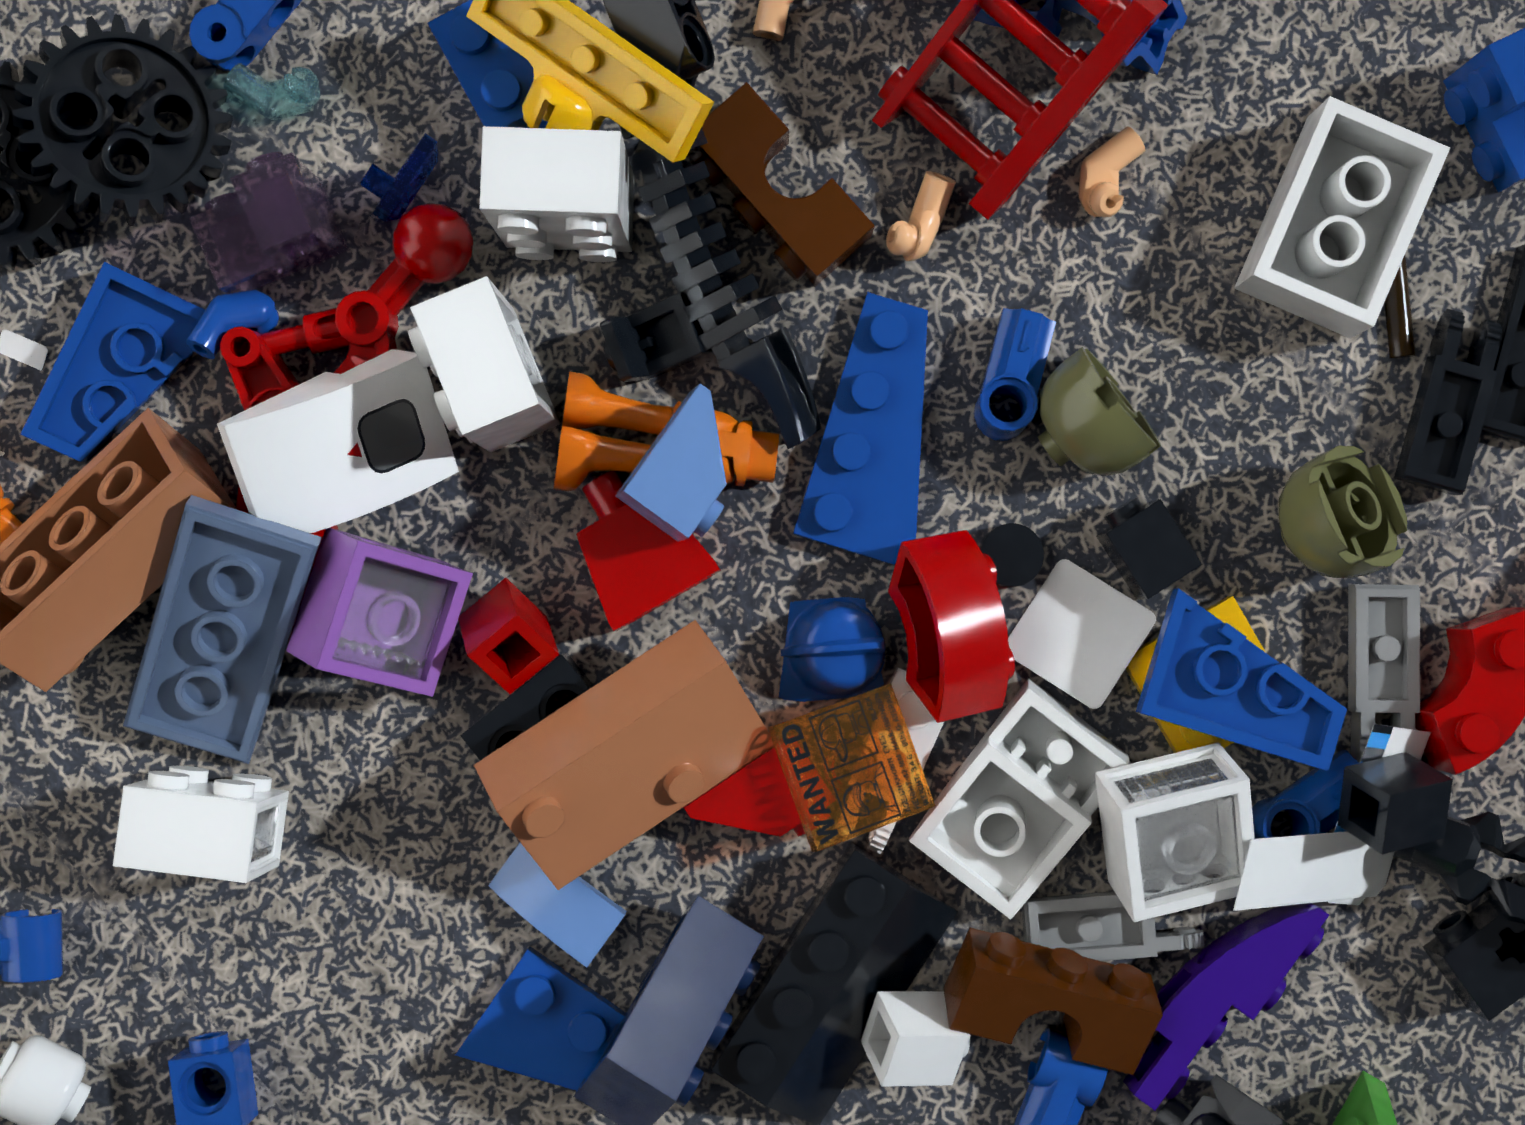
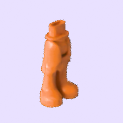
(743, 450)

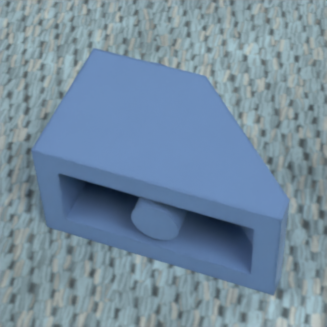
(681, 471)

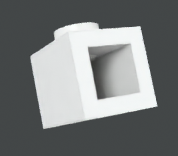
(912, 1040)

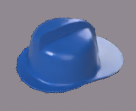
(831, 650)

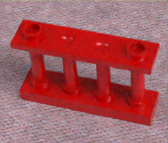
(1037, 124)

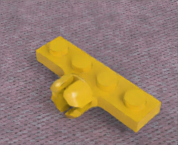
(593, 75)

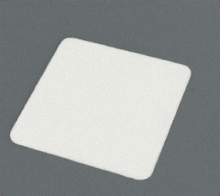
(1080, 633)

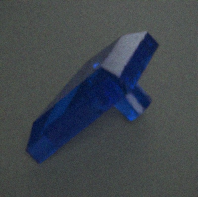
(399, 191)

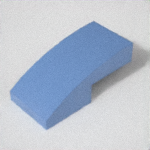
(573, 918)

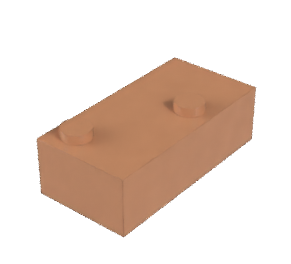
(97, 548)
(624, 755)

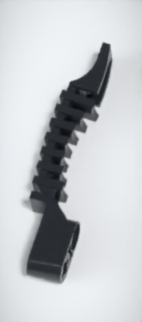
(679, 41)

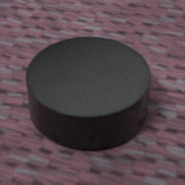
(1015, 553)

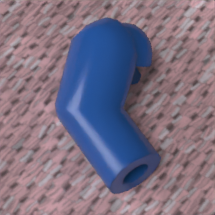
(239, 309)

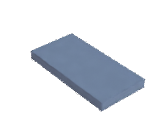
(220, 629)

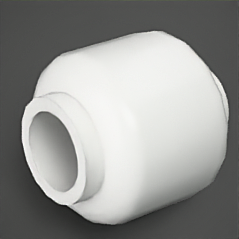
(41, 1082)

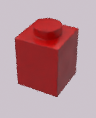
(507, 636)

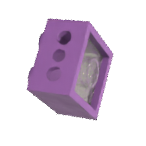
(378, 613)

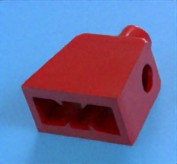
(634, 560)

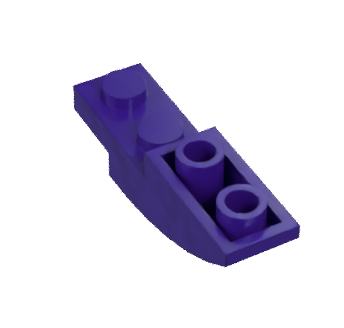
(1235, 970)

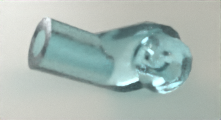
(275, 99)

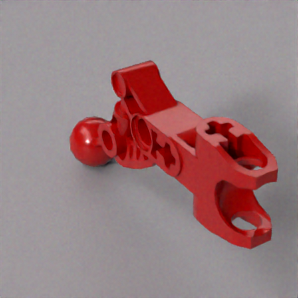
(428, 246)

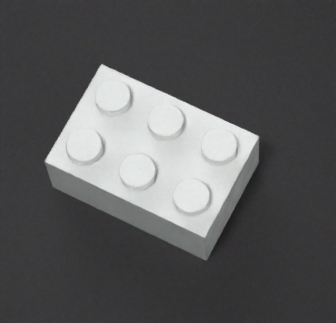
(558, 191)
(1342, 218)
(483, 365)

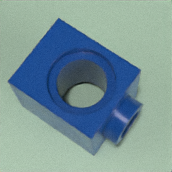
(194, 1101)

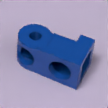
(237, 29)

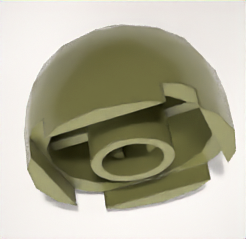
(1092, 419)
(1342, 515)

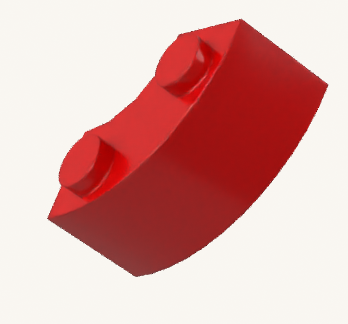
(952, 625)
(1480, 694)

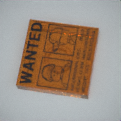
(851, 767)

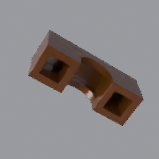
(811, 231)
(1006, 980)

